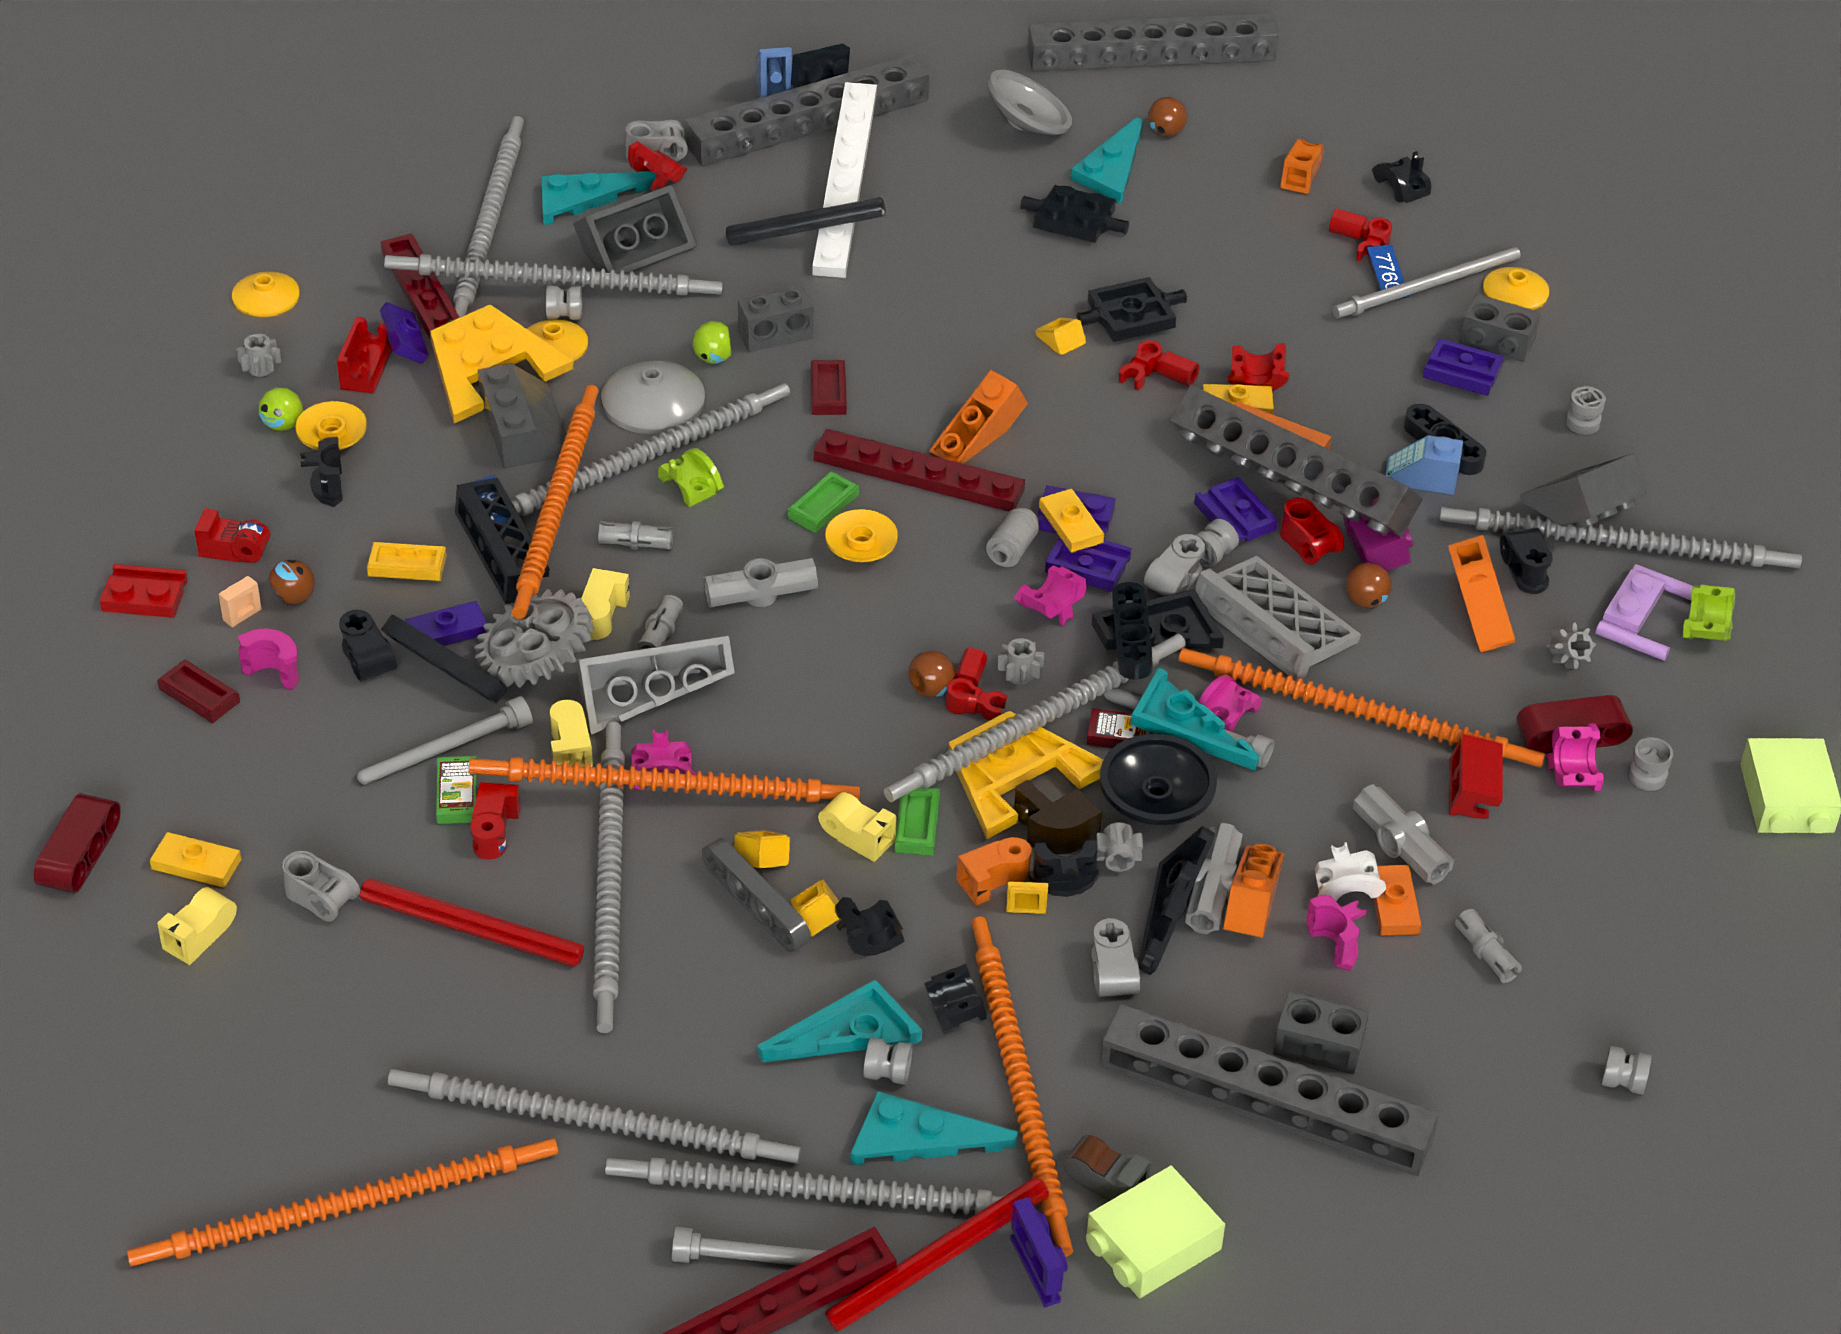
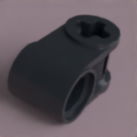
(1527, 559)
(365, 645)

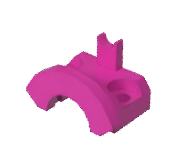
(1056, 595)
(269, 649)
(1229, 700)
(662, 755)
(1575, 757)
(1336, 922)

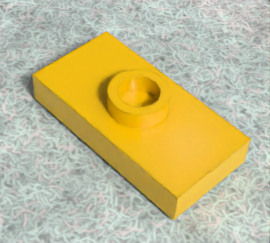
(1254, 396)
(1071, 520)
(406, 561)
(195, 859)

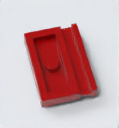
(143, 591)

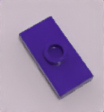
(404, 333)
(451, 624)

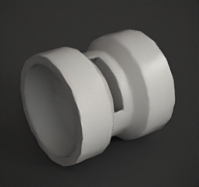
(564, 302)
(1585, 404)
(1219, 540)
(1650, 764)
(888, 1060)
(1626, 1070)

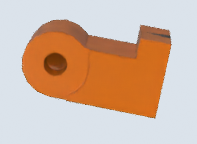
(1301, 166)
(993, 867)

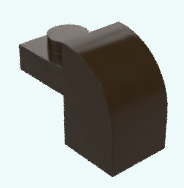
(1059, 824)

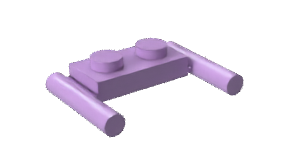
(1634, 604)

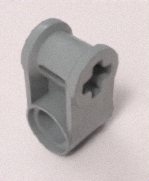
(658, 137)
(1177, 566)
(317, 884)
(1114, 960)

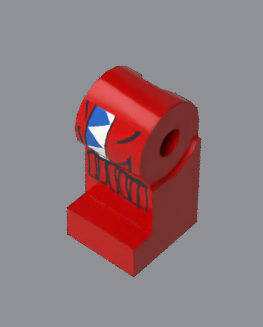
(230, 538)
(491, 810)

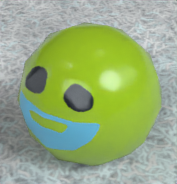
(712, 342)
(280, 409)

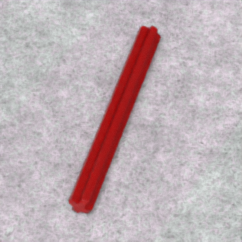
(472, 922)
(933, 1256)

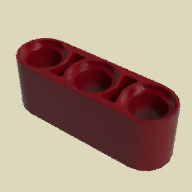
(1606, 711)
(77, 843)

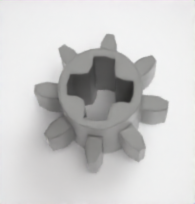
(258, 355)
(1571, 645)
(1020, 661)
(1119, 847)

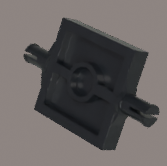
(1075, 213)
(1132, 308)

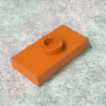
(1397, 905)

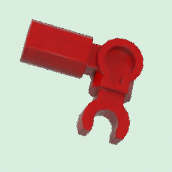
(1375, 232)
(1152, 359)
(963, 691)

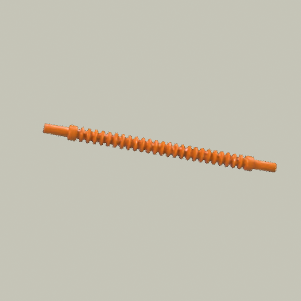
(555, 502)
(1224, 666)
(518, 769)
(1020, 1081)
(182, 1243)

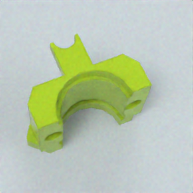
(693, 474)
(1710, 613)

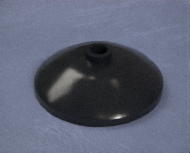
(1158, 779)

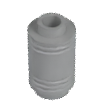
(1013, 537)

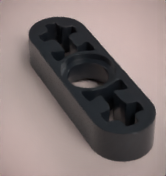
(1425, 420)

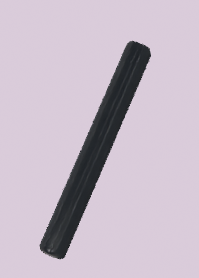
(806, 221)

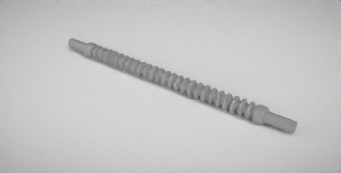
(489, 213)
(426, 265)
(750, 404)
(1755, 556)
(1021, 724)
(608, 888)
(748, 1145)
(659, 1171)

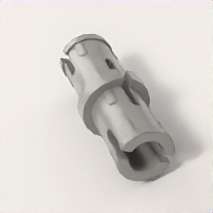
(635, 535)
(661, 624)
(1488, 945)

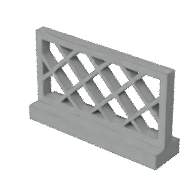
(1264, 628)

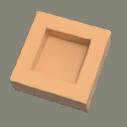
(240, 601)

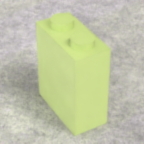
(1791, 785)
(1154, 1232)

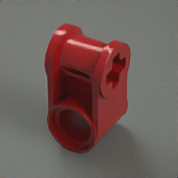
(1308, 531)

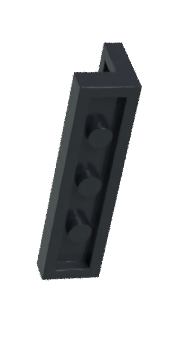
(488, 534)

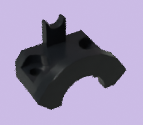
(1406, 178)
(326, 478)
(1065, 874)
(871, 929)
(954, 998)

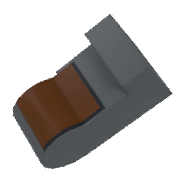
(1104, 1169)

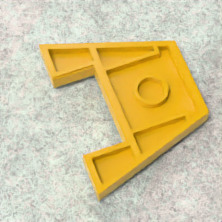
(485, 341)
(1013, 765)

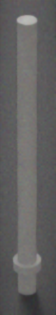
(1356, 305)

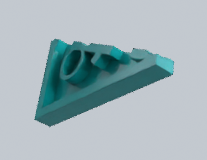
(1110, 164)
(587, 191)
(1178, 714)
(844, 1027)
(917, 1130)

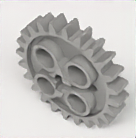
(536, 644)

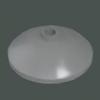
(1028, 104)
(652, 396)

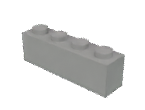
(636, 680)

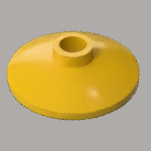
(1516, 287)
(265, 294)
(563, 336)
(329, 421)
(861, 535)

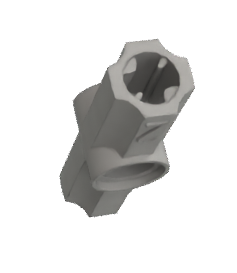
(760, 582)
(1403, 834)
(1214, 880)

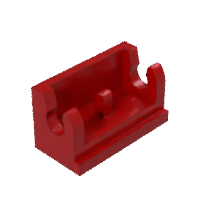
(363, 357)
(1475, 776)

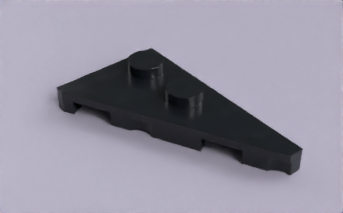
(1170, 895)

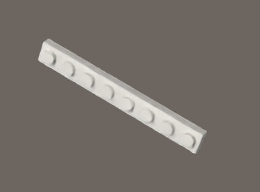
(845, 176)

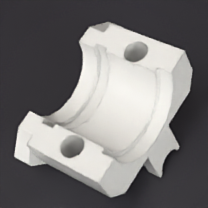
(1349, 874)

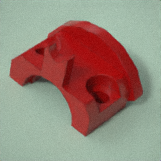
(646, 160)
(1259, 369)

